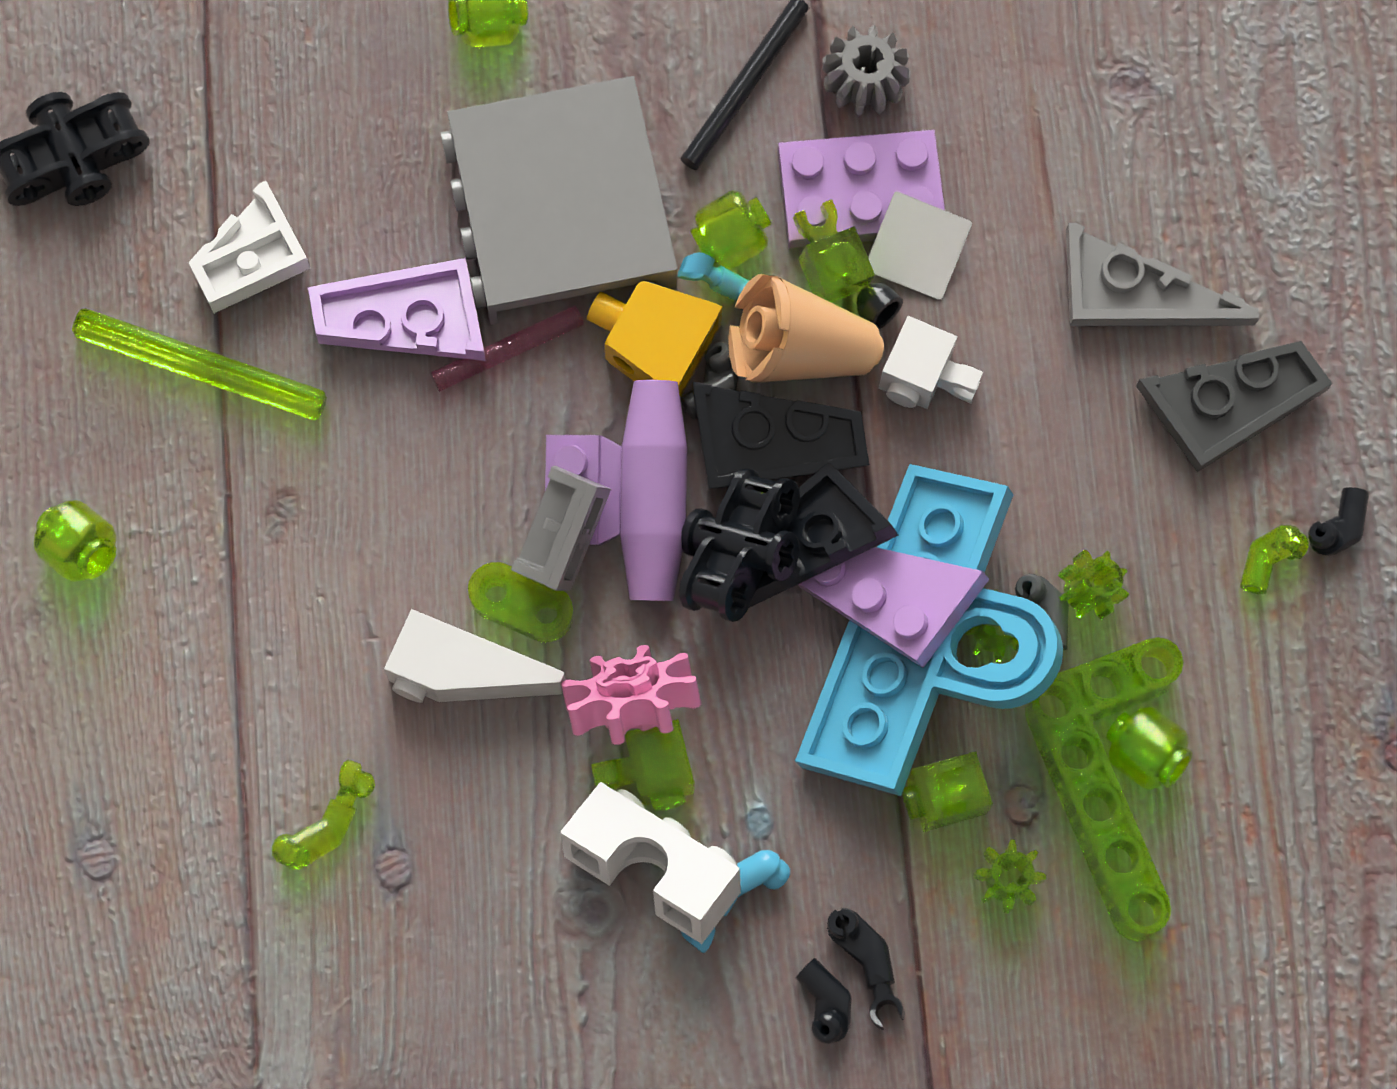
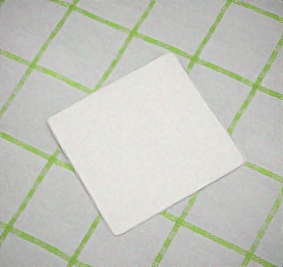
(918, 245)

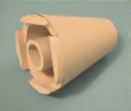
(798, 335)

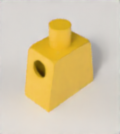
(656, 332)

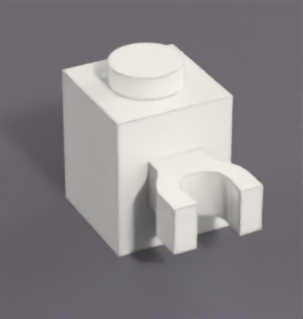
(922, 364)

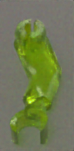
(329, 832)

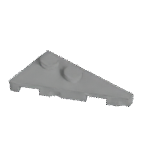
(1124, 289)

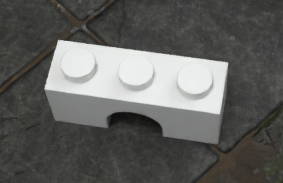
(617, 831)

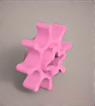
(630, 694)

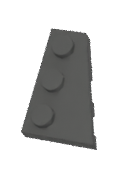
(1232, 401)

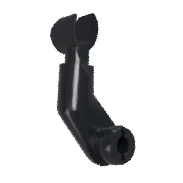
(869, 950)

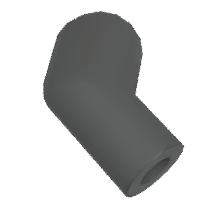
(717, 373)
(1047, 597)

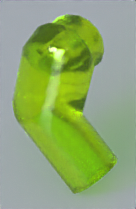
(1265, 551)

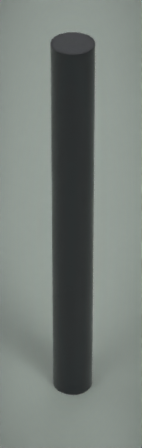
(744, 84)

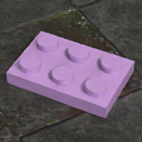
(858, 177)

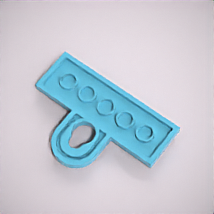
(881, 700)

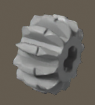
(859, 86)

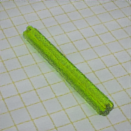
(199, 364)

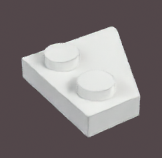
(248, 253)

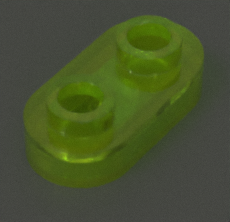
(521, 602)

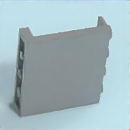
(559, 196)

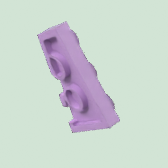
(402, 311)
(899, 598)

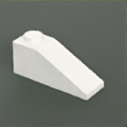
(459, 666)

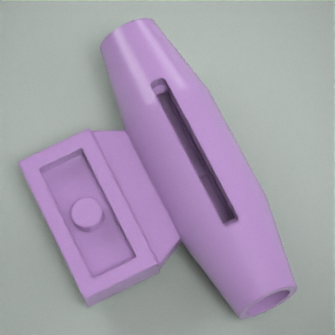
(645, 484)

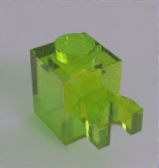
(832, 260)
(654, 764)
(947, 792)

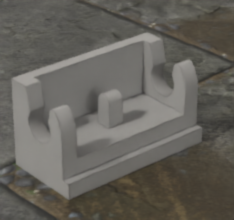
(561, 530)

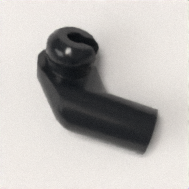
(1343, 529)
(831, 1005)

